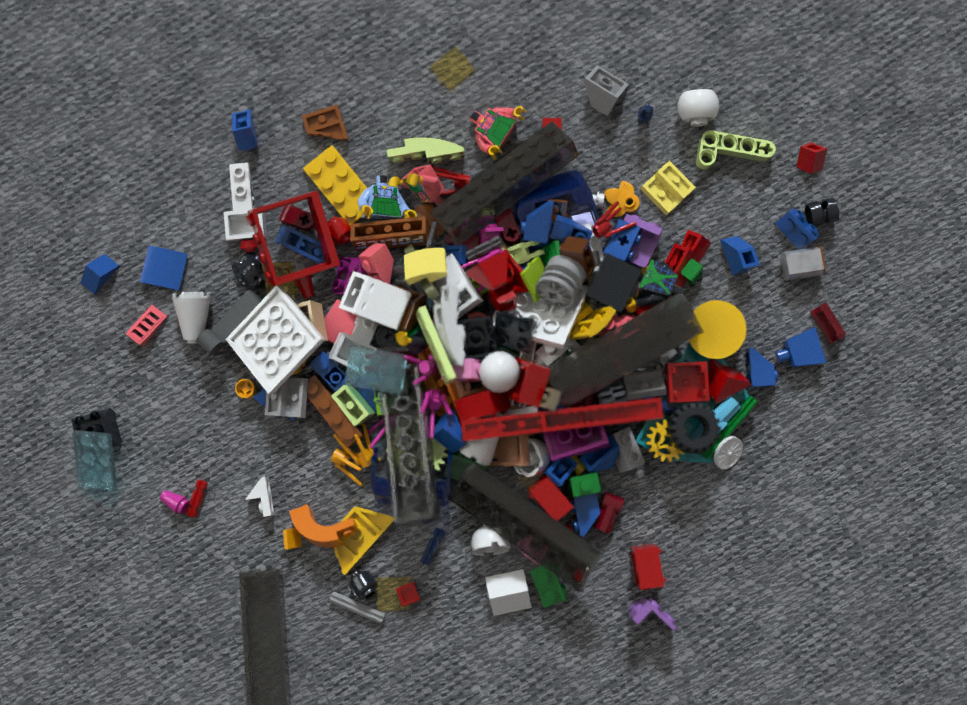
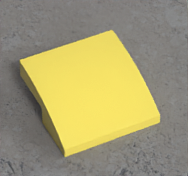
(667, 188)
(425, 263)

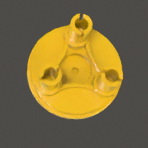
(722, 329)

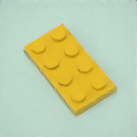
(337, 183)

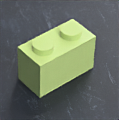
(353, 405)

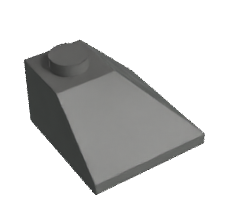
(604, 90)

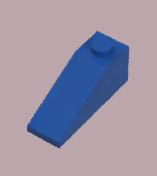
(300, 244)

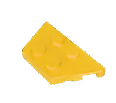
(371, 526)

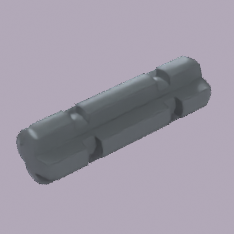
(483, 248)

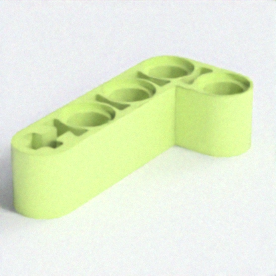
(737, 151)

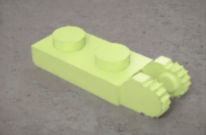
(521, 252)

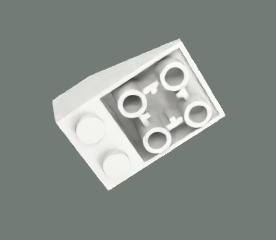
(468, 294)
(375, 300)

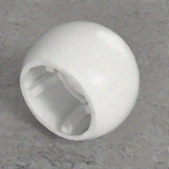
(698, 106)

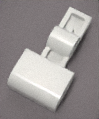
(235, 221)
(360, 338)

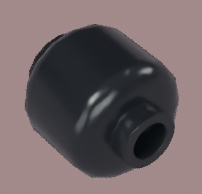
(363, 585)

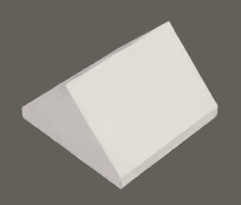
(508, 592)

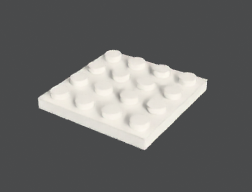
(553, 323)
(275, 339)

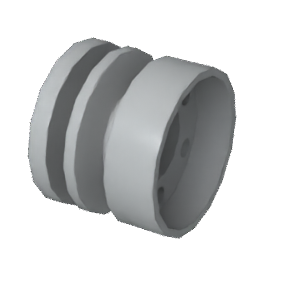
(560, 281)

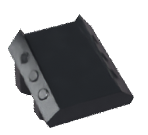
(479, 337)
(99, 421)

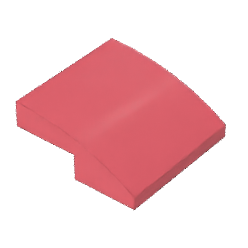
(338, 321)

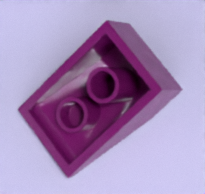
(575, 441)

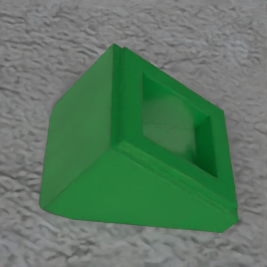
(692, 271)

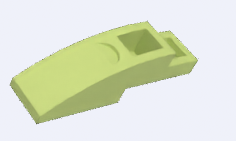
(433, 148)

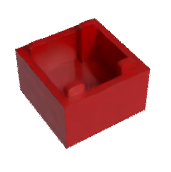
(687, 382)
(530, 384)
(481, 405)
(549, 497)
(647, 566)

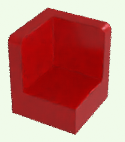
(811, 157)
(503, 302)

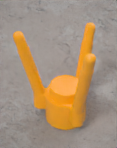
(365, 455)
(341, 458)

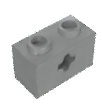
(629, 453)

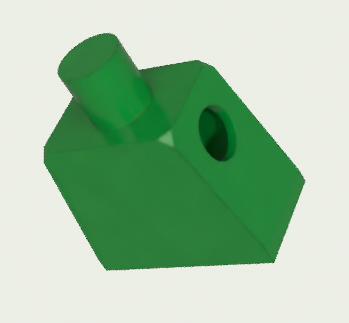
(583, 484)

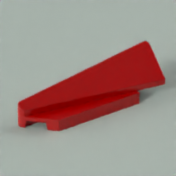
(692, 247)

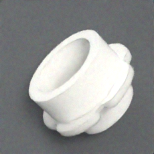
(599, 200)

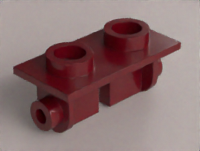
(828, 323)

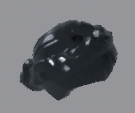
(247, 269)

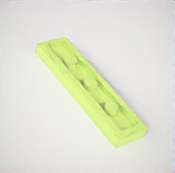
(435, 345)

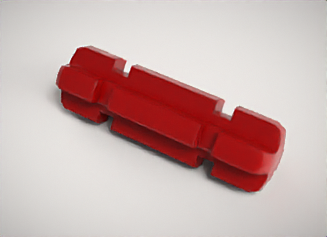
(196, 498)

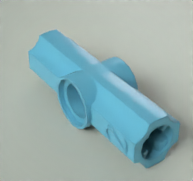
(724, 412)

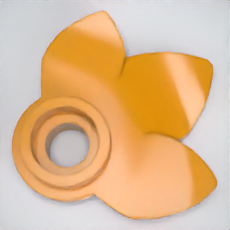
(623, 194)

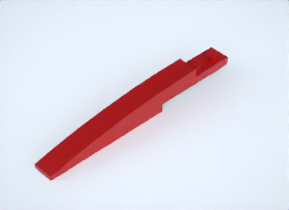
(562, 419)

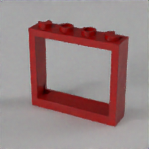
(322, 231)

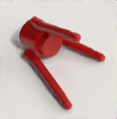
(460, 180)
(602, 225)

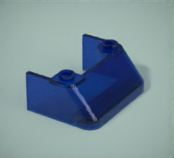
(556, 186)
(382, 487)

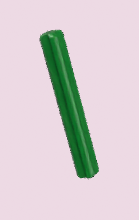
(732, 424)

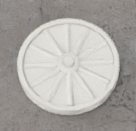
(728, 452)

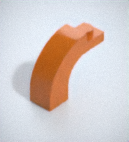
(321, 536)

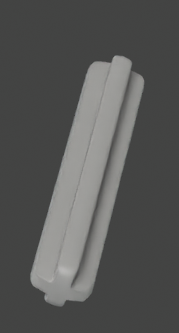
(357, 607)

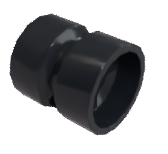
(825, 211)
(387, 337)

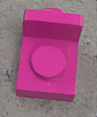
(490, 232)

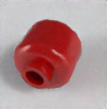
(339, 230)

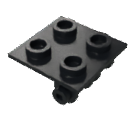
(514, 331)

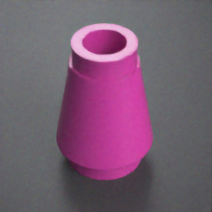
(176, 502)

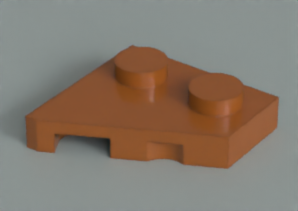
(325, 123)

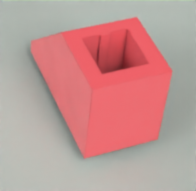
(377, 262)

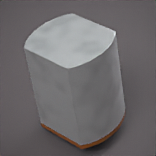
(803, 263)

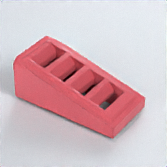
(152, 329)

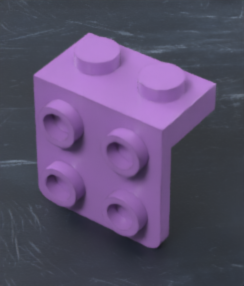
(650, 234)
(641, 609)

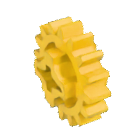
(656, 446)

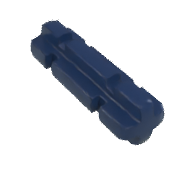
(432, 546)

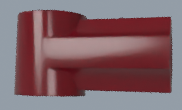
(609, 509)

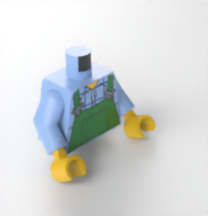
(383, 202)

